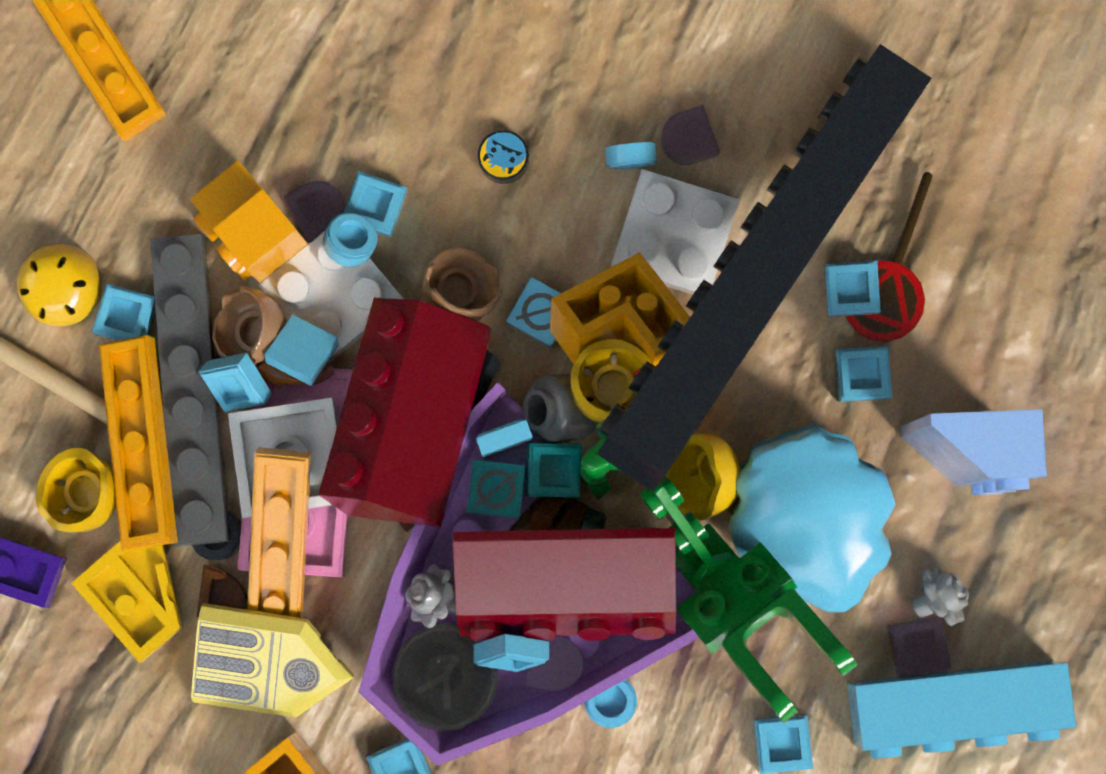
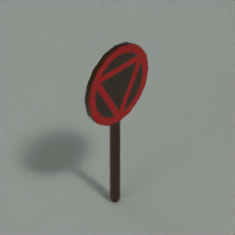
(899, 289)

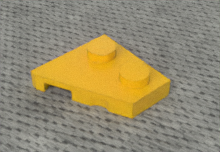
(133, 597)

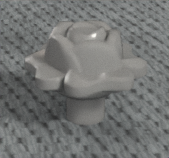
(431, 595)
(942, 596)

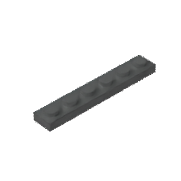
(188, 404)

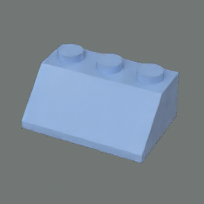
(982, 449)

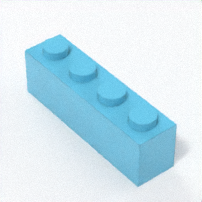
(961, 706)

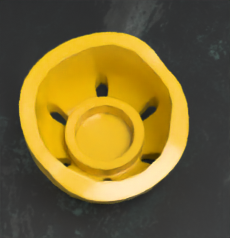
(55, 286)
(609, 381)
(714, 485)
(86, 491)

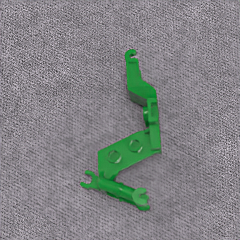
(730, 592)

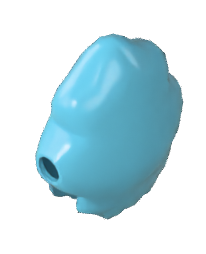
(815, 514)

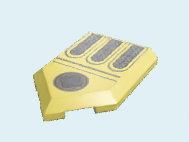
(262, 662)

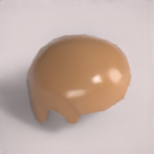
(462, 283)
(247, 324)

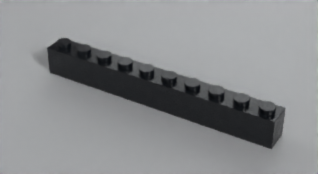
(761, 270)

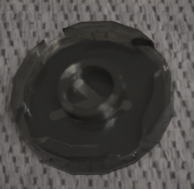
(439, 680)

